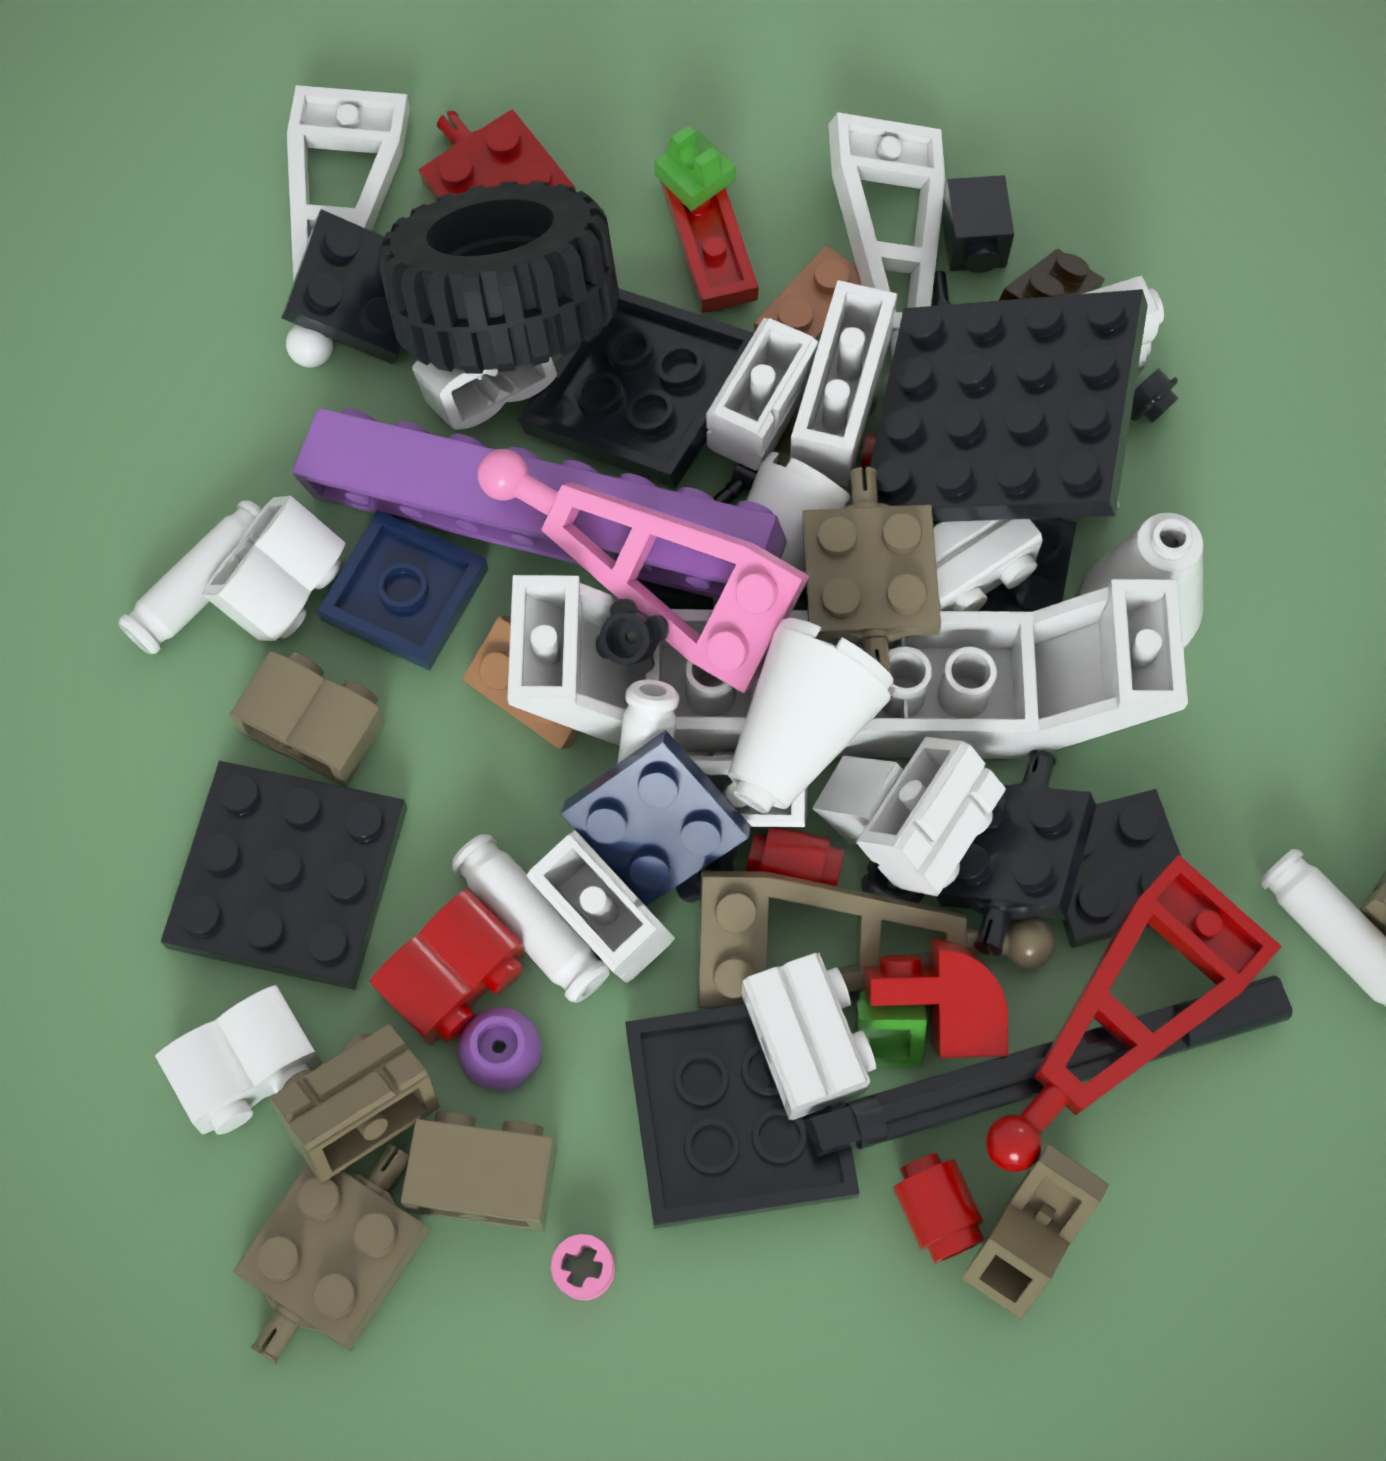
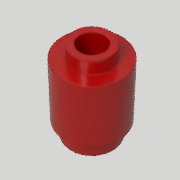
(796, 856)
(939, 1207)

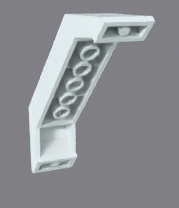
(985, 680)

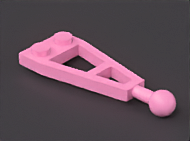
(748, 611)

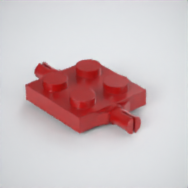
(488, 156)

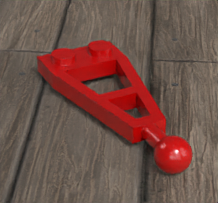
(1205, 931)

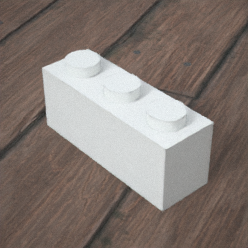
(843, 380)

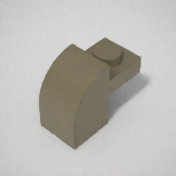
(1034, 1231)

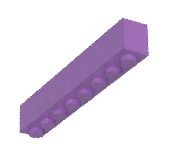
(436, 485)

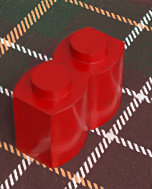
(449, 968)

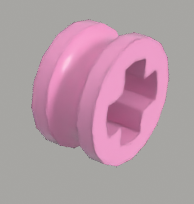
(574, 1247)

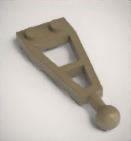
(736, 929)

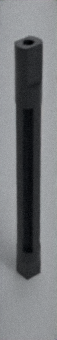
(1012, 1079)

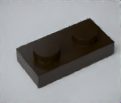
(1054, 276)

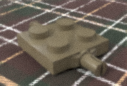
(871, 570)
(331, 1254)

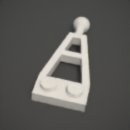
(344, 123)
(895, 156)

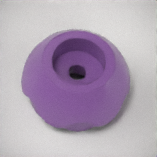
(499, 1070)

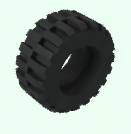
(499, 276)

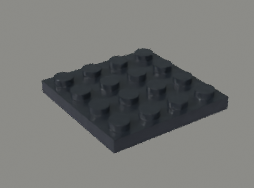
(1011, 407)

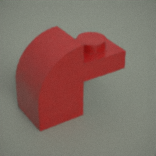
(962, 993)

